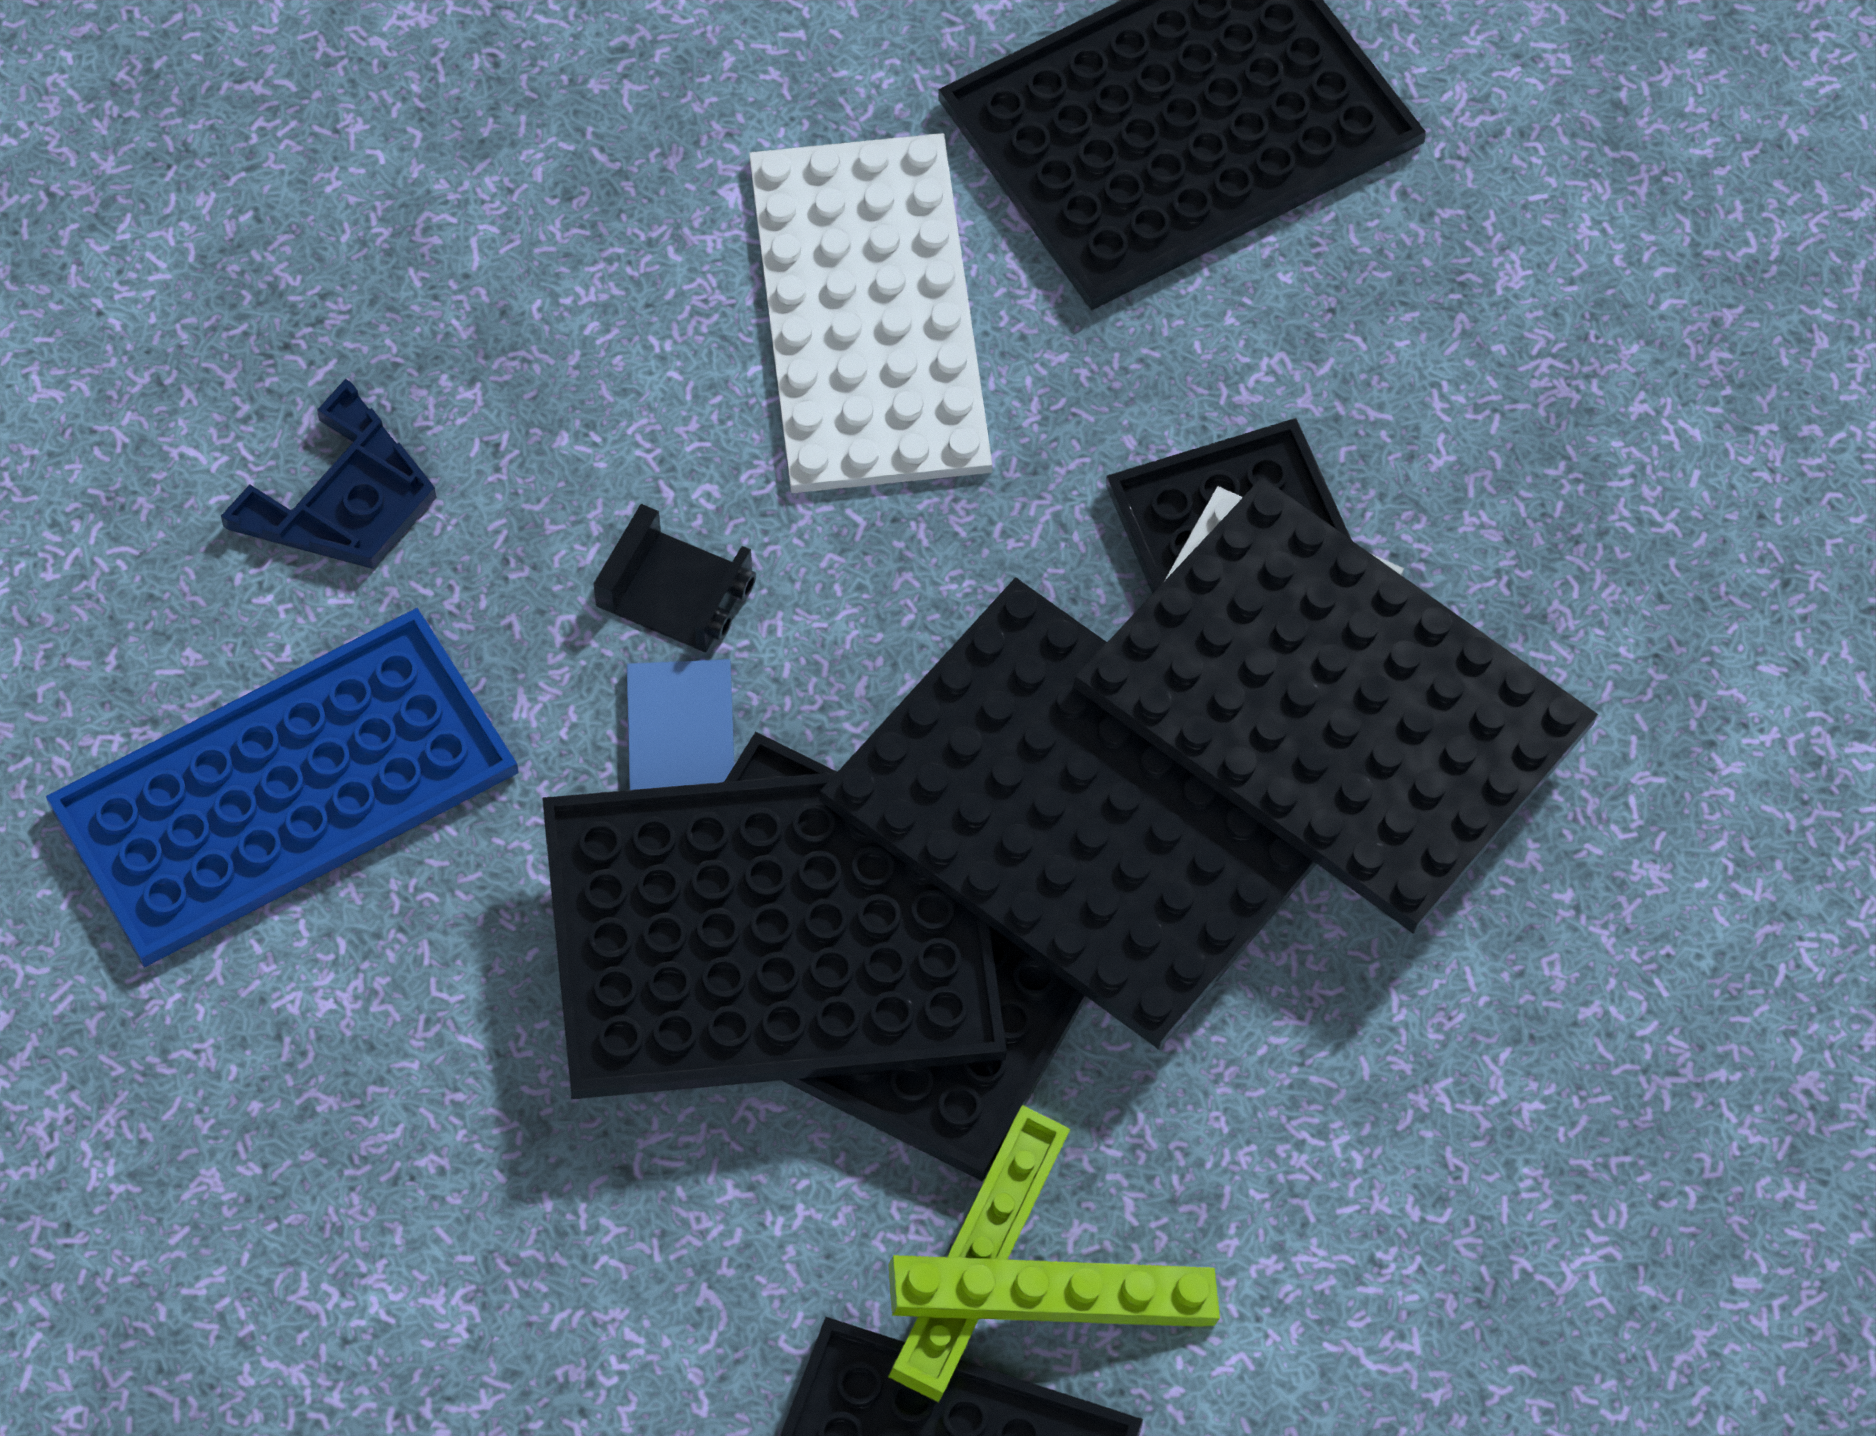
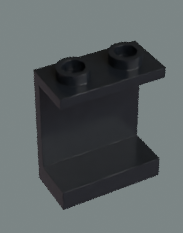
(672, 583)

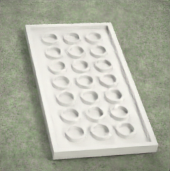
(869, 313)

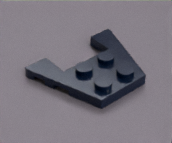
(357, 505)

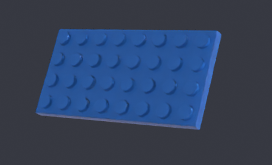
(281, 786)

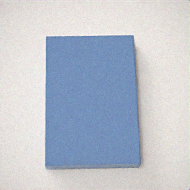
(679, 723)

